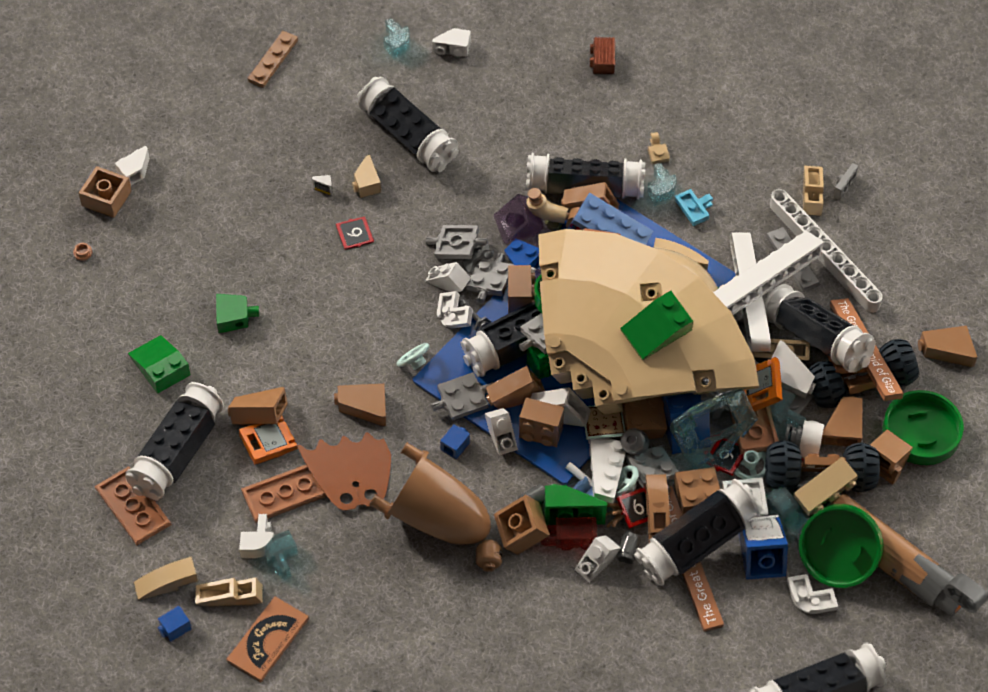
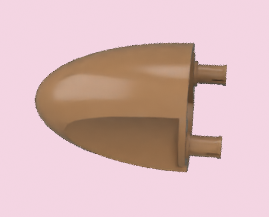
(437, 503)

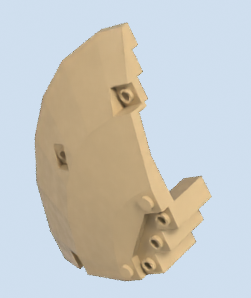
(604, 284)

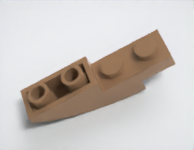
(657, 503)

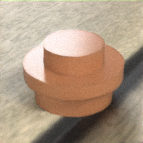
(82, 251)

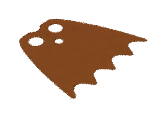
(348, 462)

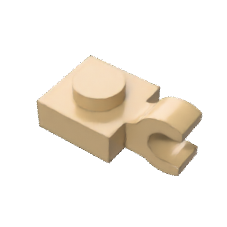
(657, 152)

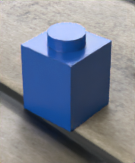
(455, 441)
(174, 624)

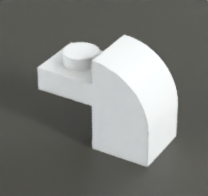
(811, 437)
(254, 543)

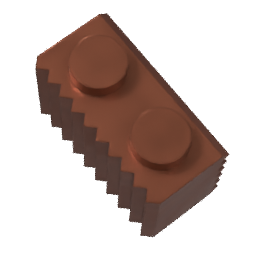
(603, 55)

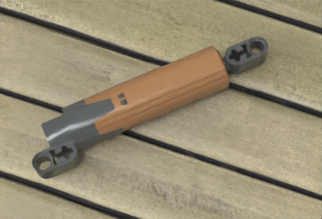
(919, 571)

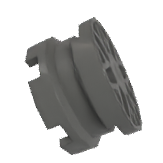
(796, 434)

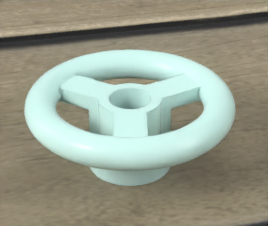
(414, 357)
(754, 457)
(625, 484)

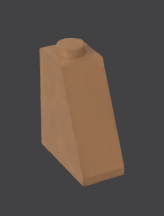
(575, 196)
(949, 345)
(514, 389)
(363, 402)
(258, 407)
(845, 423)

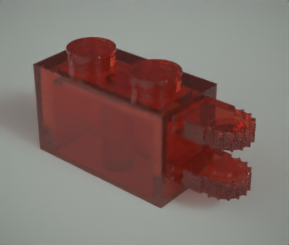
(572, 533)

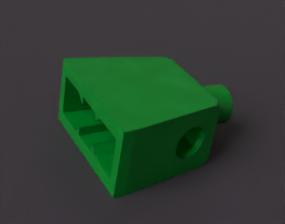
(233, 312)

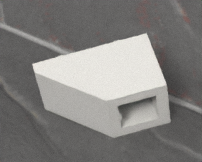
(452, 42)
(134, 165)
(448, 277)
(501, 431)
(597, 557)

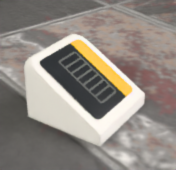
(322, 184)

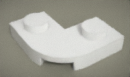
(450, 313)
(810, 601)

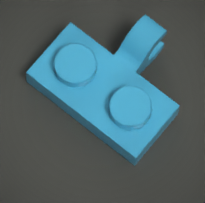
(693, 207)

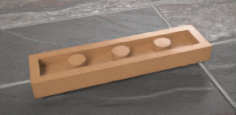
(272, 59)

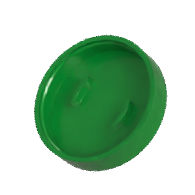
(927, 424)
(841, 545)

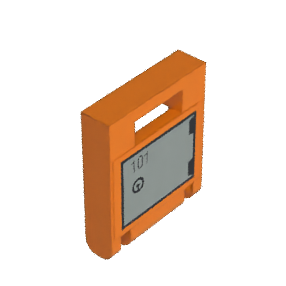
(769, 381)
(272, 438)

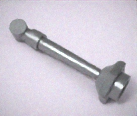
(479, 322)

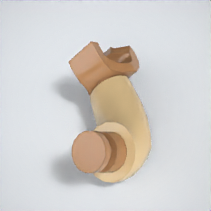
(543, 209)

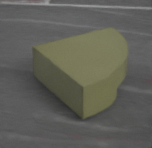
(553, 226)

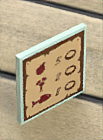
(604, 425)

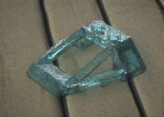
(688, 441)

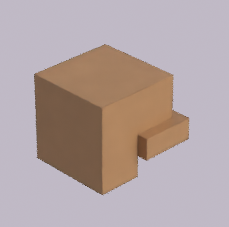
(892, 455)

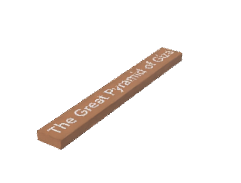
(877, 368)
(697, 583)

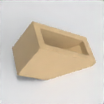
(366, 179)

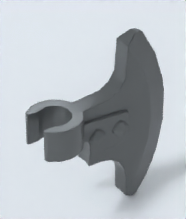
(478, 254)

